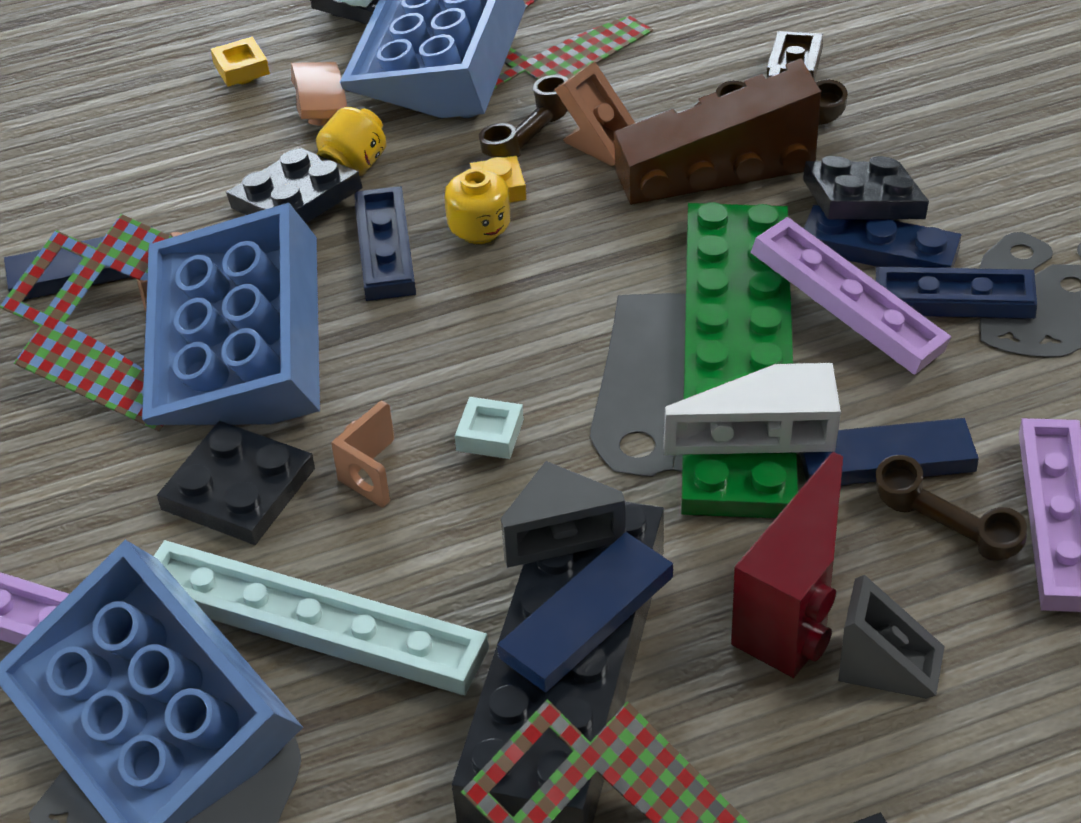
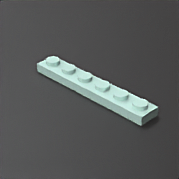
(328, 619)

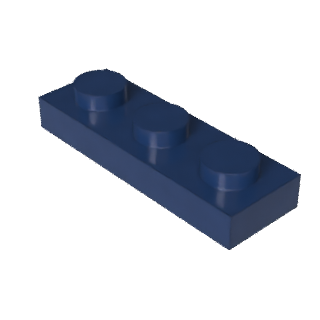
(885, 241)

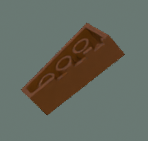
(724, 139)

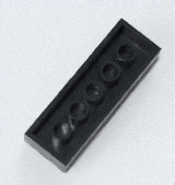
(585, 695)

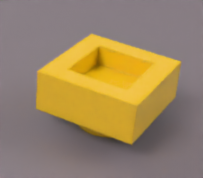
(240, 61)
(510, 171)

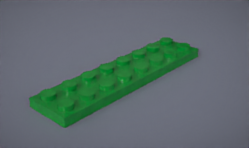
(734, 327)

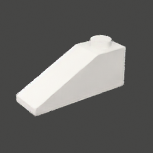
(759, 413)

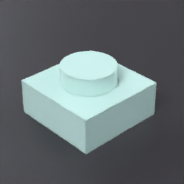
(489, 427)

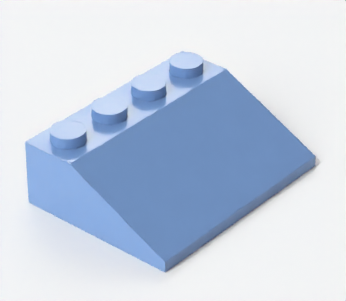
(434, 54)
(233, 323)
(144, 695)

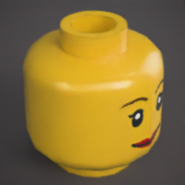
(352, 139)
(477, 206)

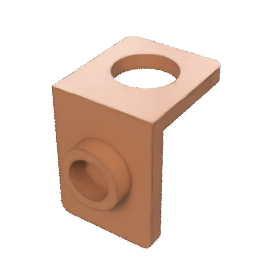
(357, 449)

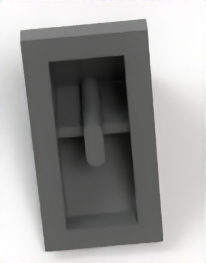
(560, 516)
(887, 646)

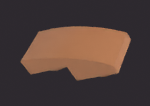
(317, 91)

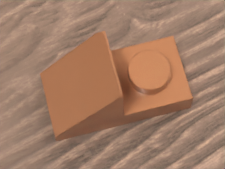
(595, 111)

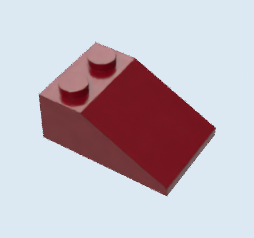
(787, 577)

